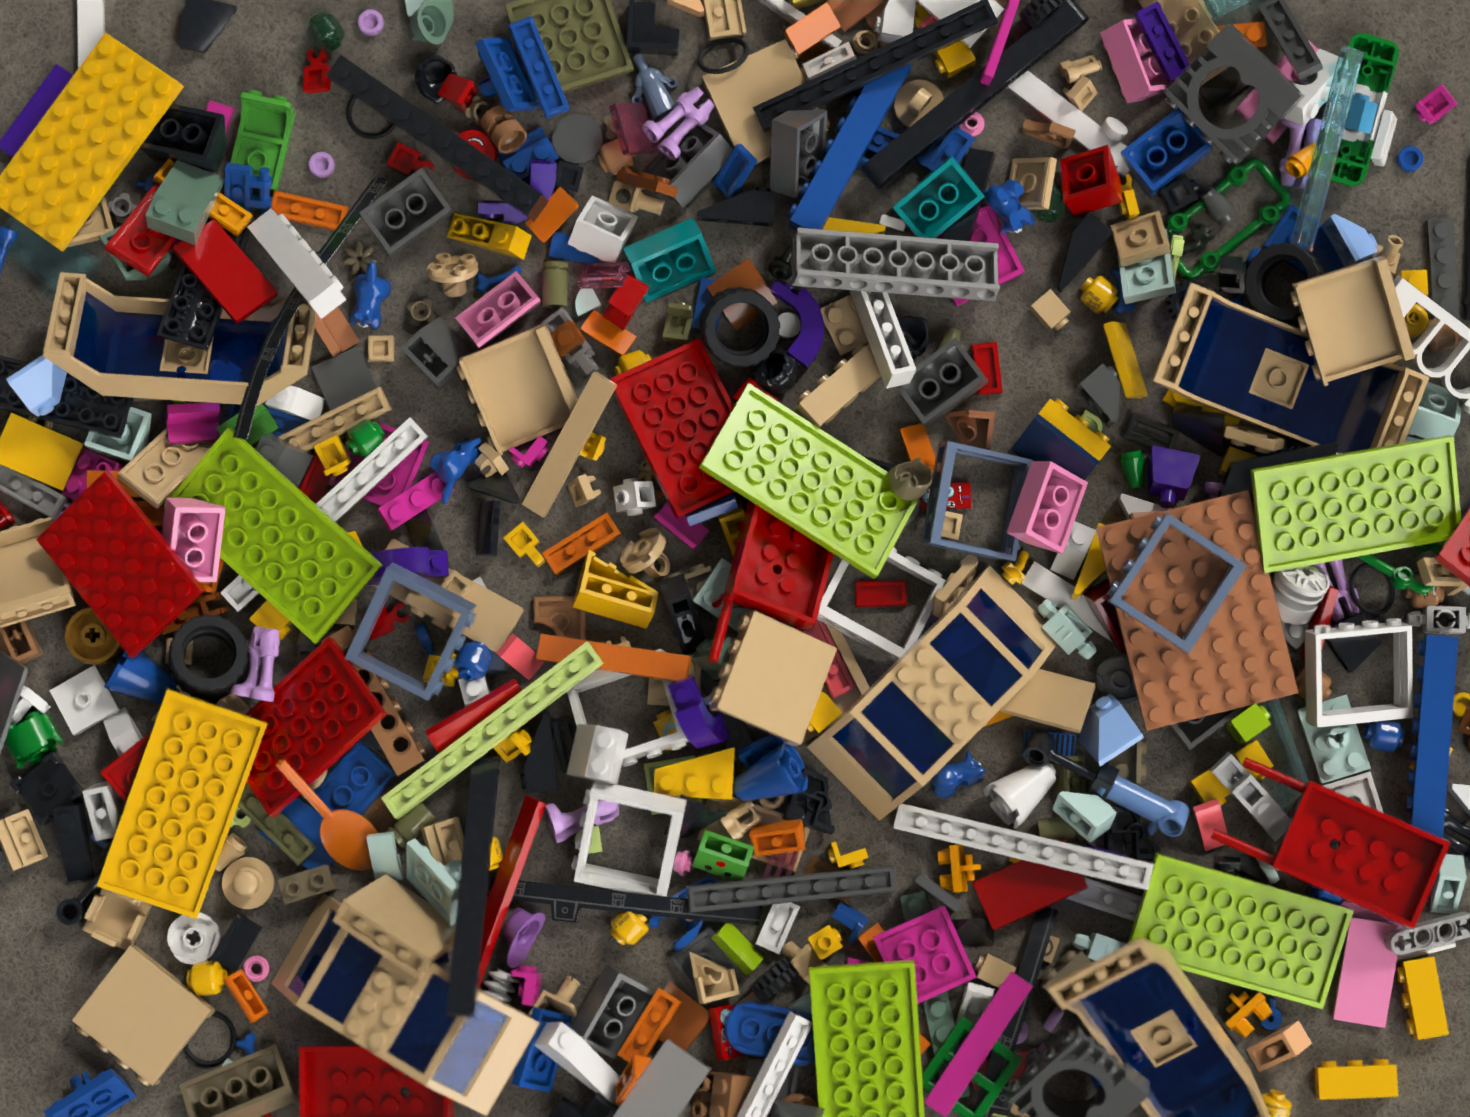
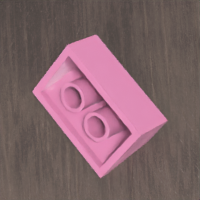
(1133, 62)
(498, 310)
(1047, 506)
(195, 534)

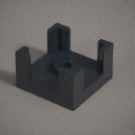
(47, 786)

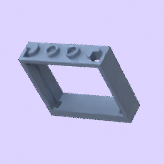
(939, 495)
(431, 590)
(1210, 607)

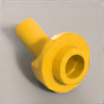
(1014, 573)

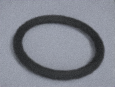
(728, 68)
(359, 132)
(1358, 603)
(232, 1046)

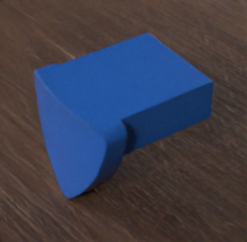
(850, 918)

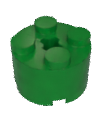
(32, 739)

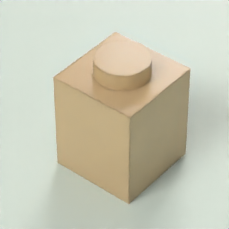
(1050, 311)
(992, 970)

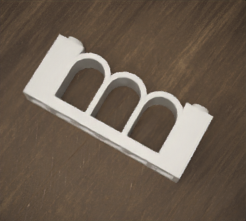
(1408, 296)

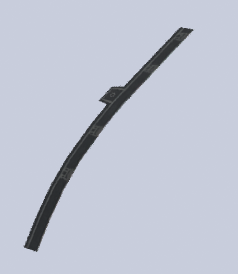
(290, 307)
(568, 900)
(1028, 971)

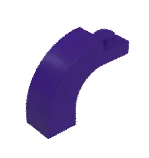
(541, 177)
(810, 339)
(415, 559)
(694, 718)

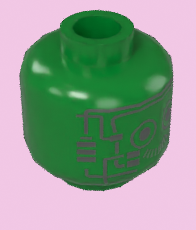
(364, 438)

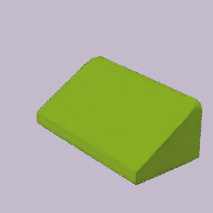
(737, 948)

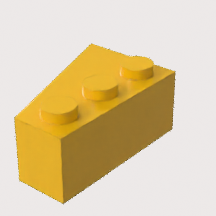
(613, 594)
(699, 777)

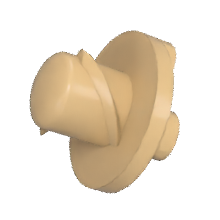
(453, 272)
(248, 883)

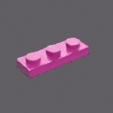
(411, 501)

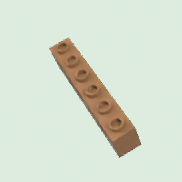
(400, 761)

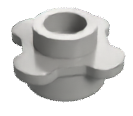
(115, 207)

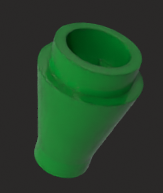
(1133, 467)

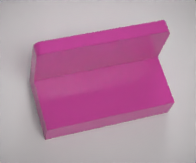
(192, 423)
(680, 528)

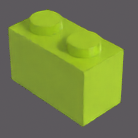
(1248, 723)

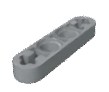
(1432, 933)

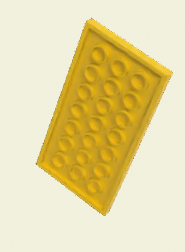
(85, 141)
(182, 804)

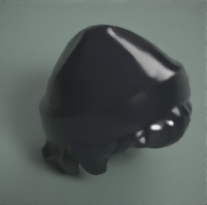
(776, 372)

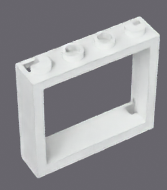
(865, 636)
(1402, 665)
(650, 749)
(617, 879)

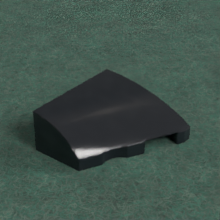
(202, 23)
(1201, 426)
(488, 528)
(812, 804)
(698, 816)
(1128, 828)

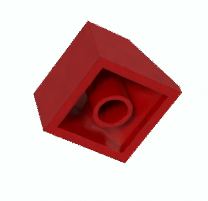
(1090, 181)

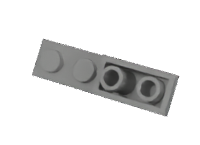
(1251, 796)

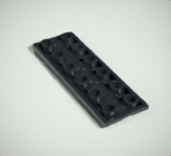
(191, 309)
(78, 405)

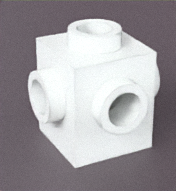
(634, 496)

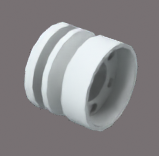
(1299, 592)

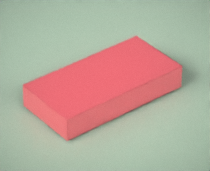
(520, 656)
(1208, 818)

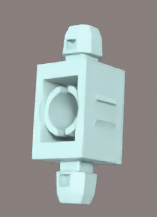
(1067, 629)
(1096, 946)

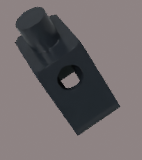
(1355, 649)

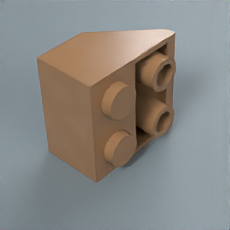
(20, 642)
(721, 1095)

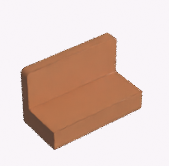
(852, 11)
(336, 332)

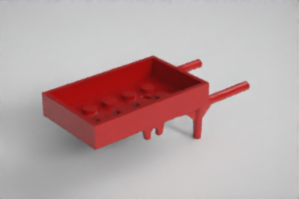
(787, 596)
(1377, 859)
(361, 1084)

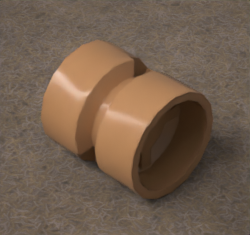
(503, 129)

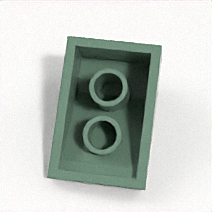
(184, 202)

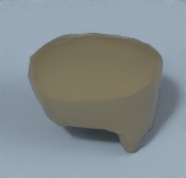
(910, 479)

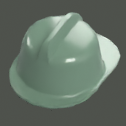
(432, 21)

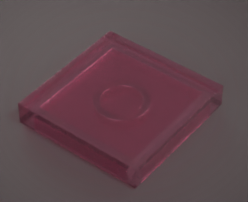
(628, 123)

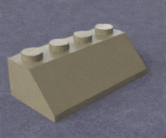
(242, 1088)

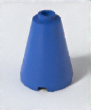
(140, 678)
(772, 775)

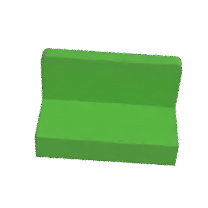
(261, 424)

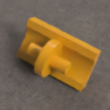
(961, 868)
(1238, 1021)

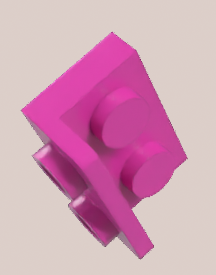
(530, 988)

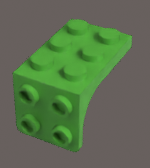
(264, 133)

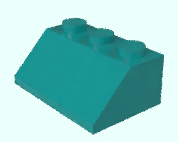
(938, 199)
(670, 259)

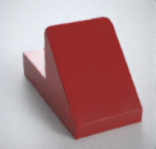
(458, 91)
(625, 301)

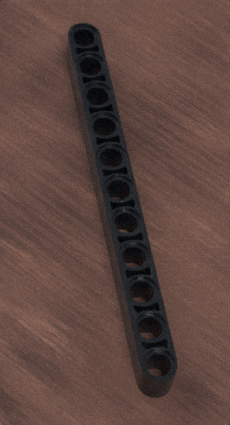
(974, 95)
(473, 887)

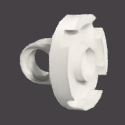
(26, 700)

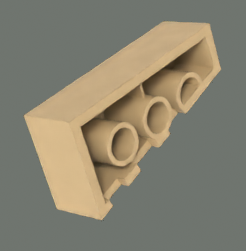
(840, 388)

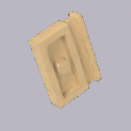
(724, 18)
(21, 840)
(444, 840)

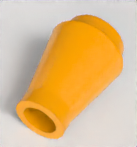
(1299, 162)

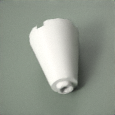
(1020, 792)

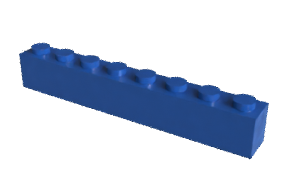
(845, 151)
(1432, 732)

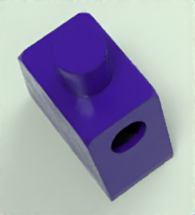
(1170, 474)

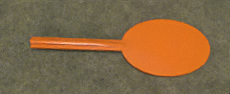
(340, 830)

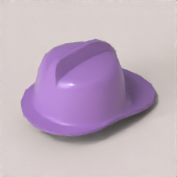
(521, 933)

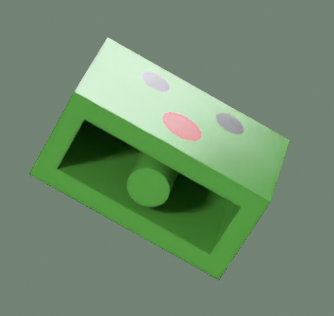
(723, 856)

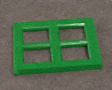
(993, 1089)

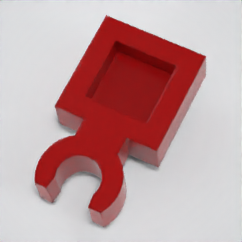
(315, 75)
(407, 160)
(385, 621)

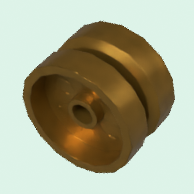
(81, 642)

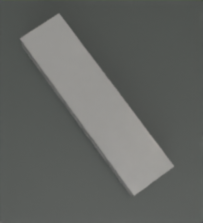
(895, 264)
(665, 1084)

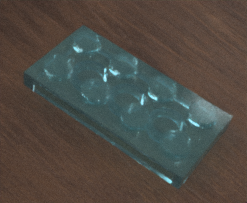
(46, 260)

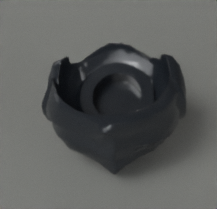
(431, 76)
(915, 334)

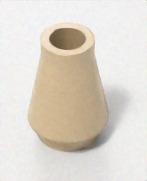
(232, 850)

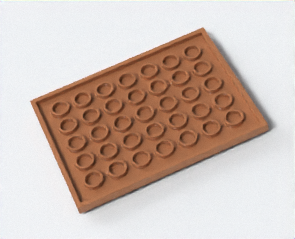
(1243, 647)

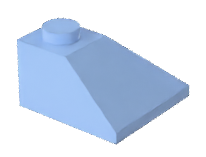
(1349, 240)
(39, 385)
(1108, 730)

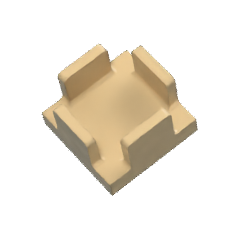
(116, 918)

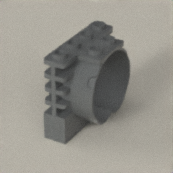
(1275, 92)
(1116, 1097)

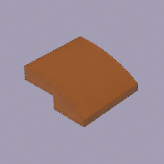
(744, 276)
(687, 1021)

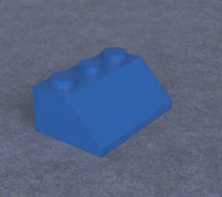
(1165, 152)

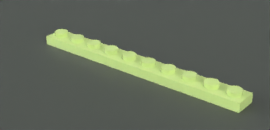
(492, 730)

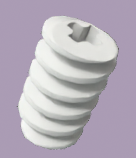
(501, 985)

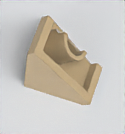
(713, 979)

